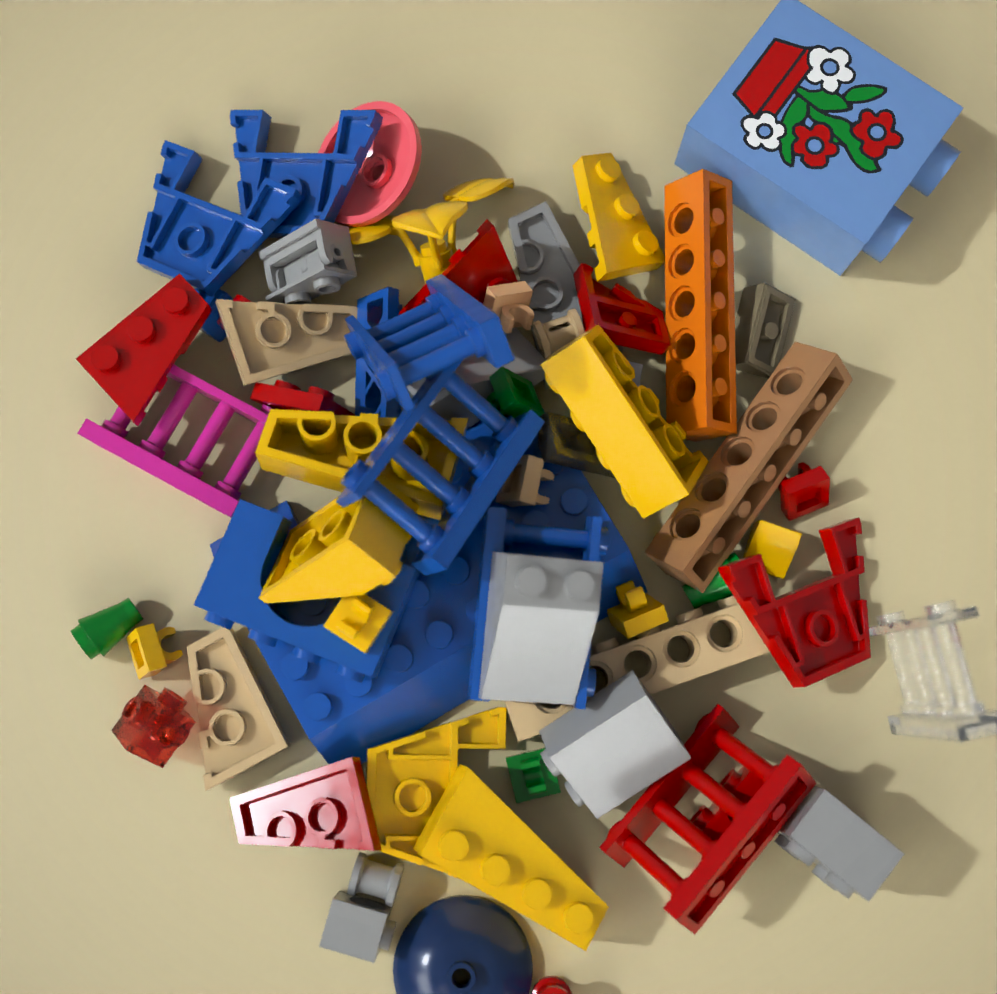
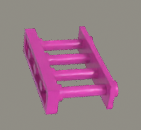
(186, 474)

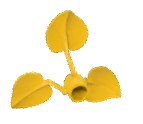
(433, 223)

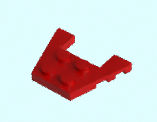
(815, 626)

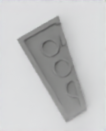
(545, 264)

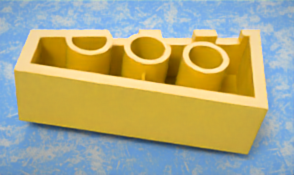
(623, 422)
(325, 446)
(500, 855)

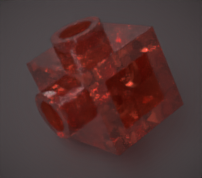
(154, 725)

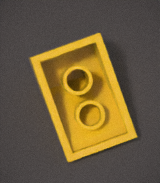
(339, 552)

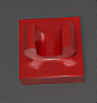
(804, 491)

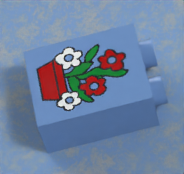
(821, 137)

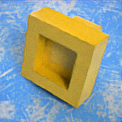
(636, 611)
(358, 620)
(147, 650)

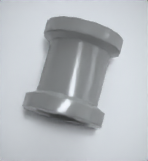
(375, 879)

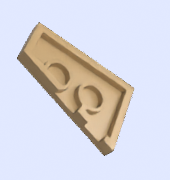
(283, 338)
(232, 709)

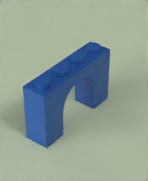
(240, 573)

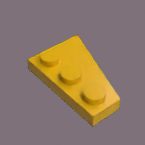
(617, 223)

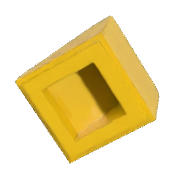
(774, 544)

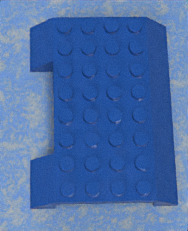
(432, 646)

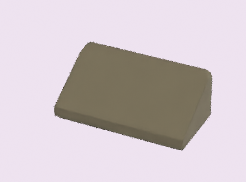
(761, 328)

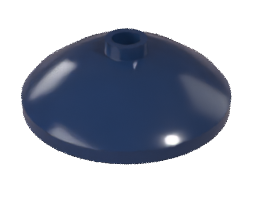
(466, 935)

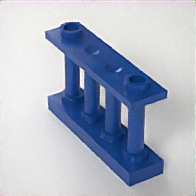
(428, 339)
(462, 505)
(502, 532)

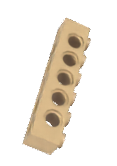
(661, 670)

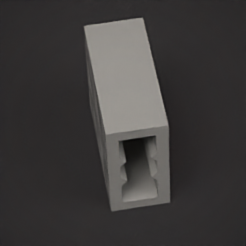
(612, 746)

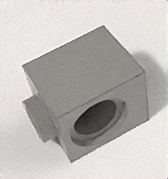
(357, 927)

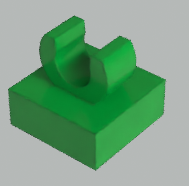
(513, 394)
(531, 776)

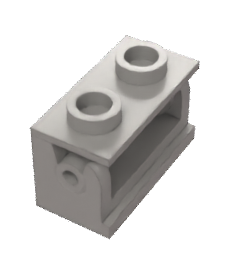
(308, 263)

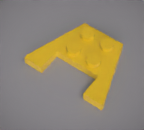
(412, 773)

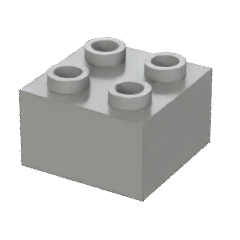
(841, 844)

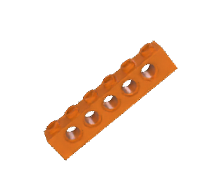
(700, 306)

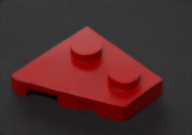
(620, 314)
(290, 397)

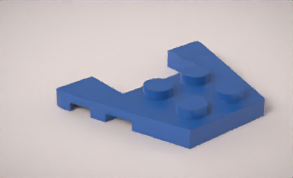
(319, 177)
(199, 237)

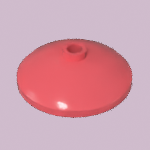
(387, 169)

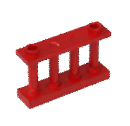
(734, 852)

